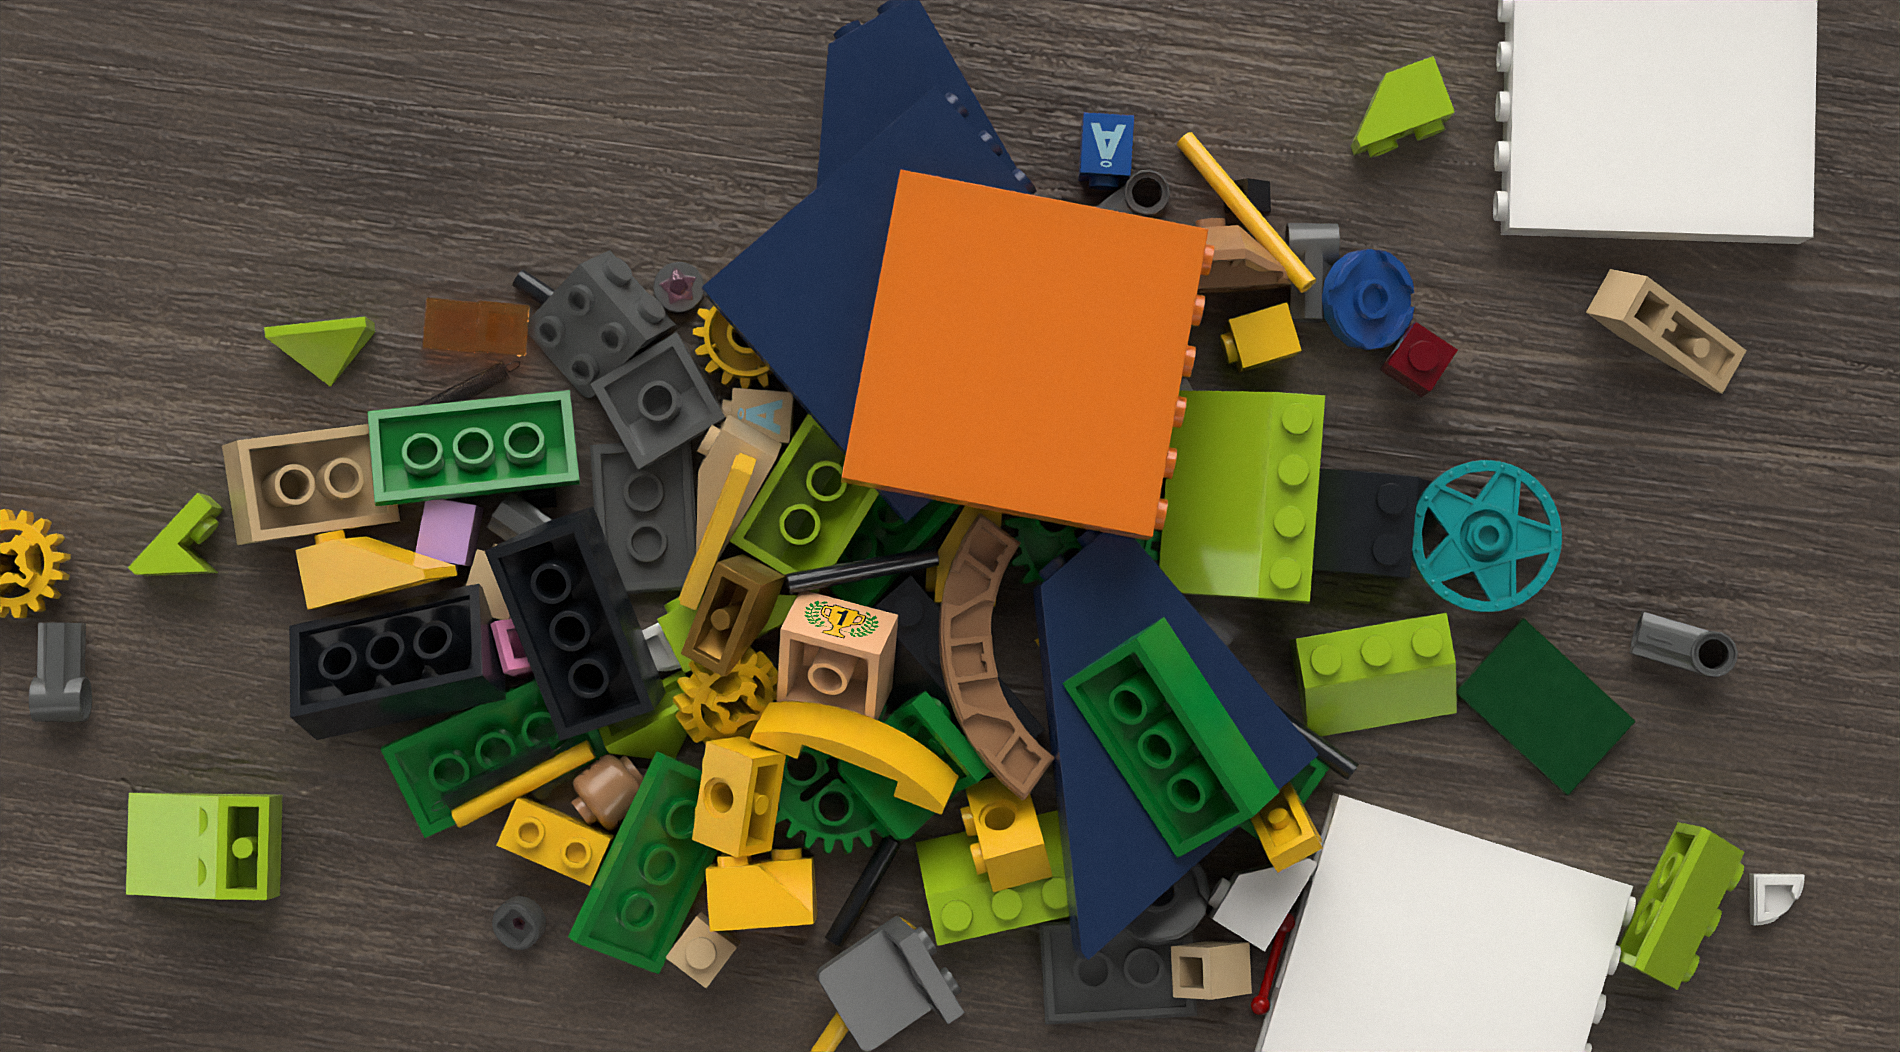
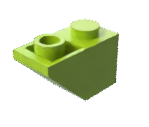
(1404, 104)

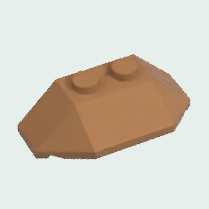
(1238, 261)

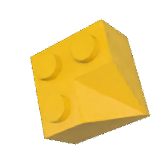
(761, 892)

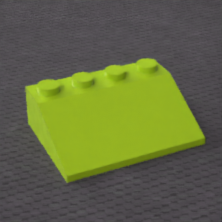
(1244, 495)

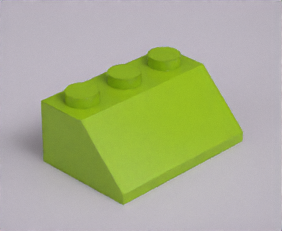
(804, 509)
(1376, 674)
(964, 902)
(1680, 904)

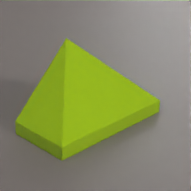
(323, 345)
(649, 731)

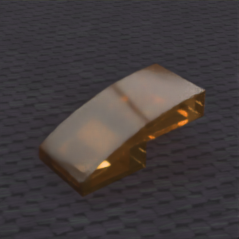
(475, 327)

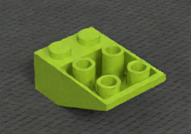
(204, 845)

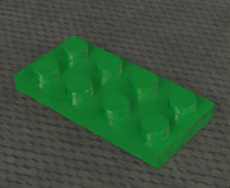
(648, 871)

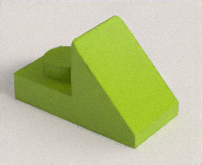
(171, 549)

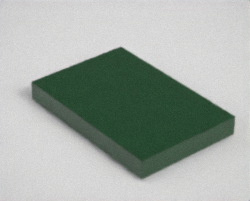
(1544, 706)

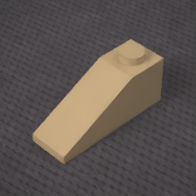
(1665, 328)
(720, 449)

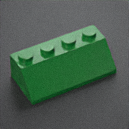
(1171, 738)

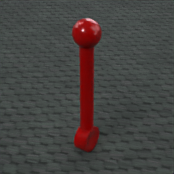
(1260, 1004)

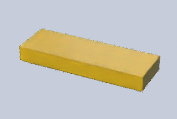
(716, 530)

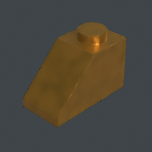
(732, 612)

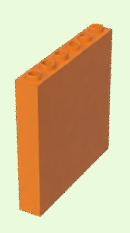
(1027, 356)

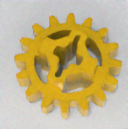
(28, 549)
(729, 702)

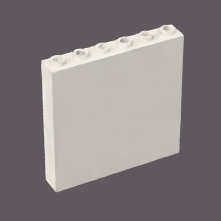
(1657, 119)
(1441, 944)

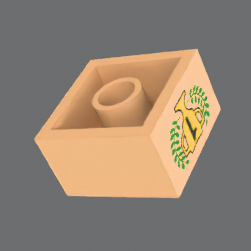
(837, 654)

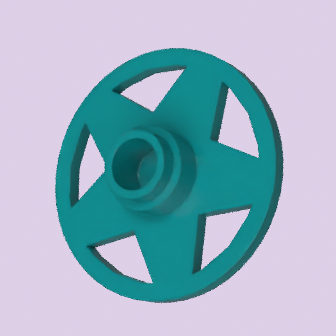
(1486, 536)

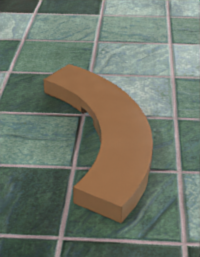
(970, 663)

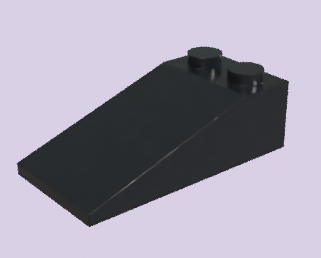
(1365, 523)

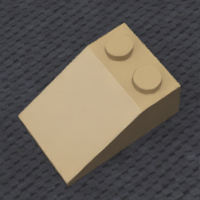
(302, 484)

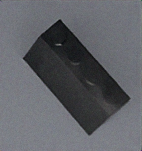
(576, 624)
(918, 655)
(394, 663)

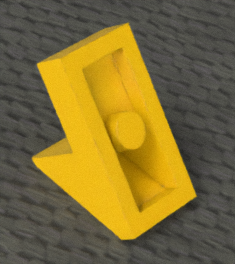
(1286, 829)

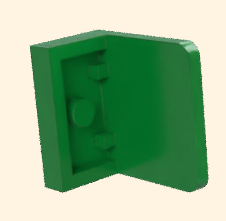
(929, 724)

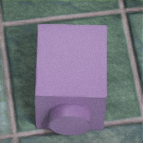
(449, 531)

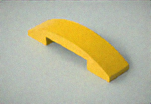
(860, 741)

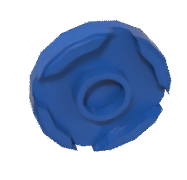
(1368, 299)

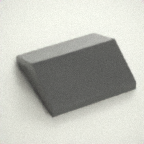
(659, 401)

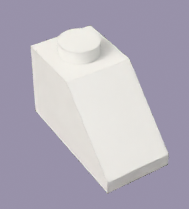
(1258, 900)

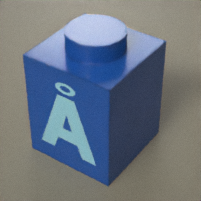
(1106, 150)

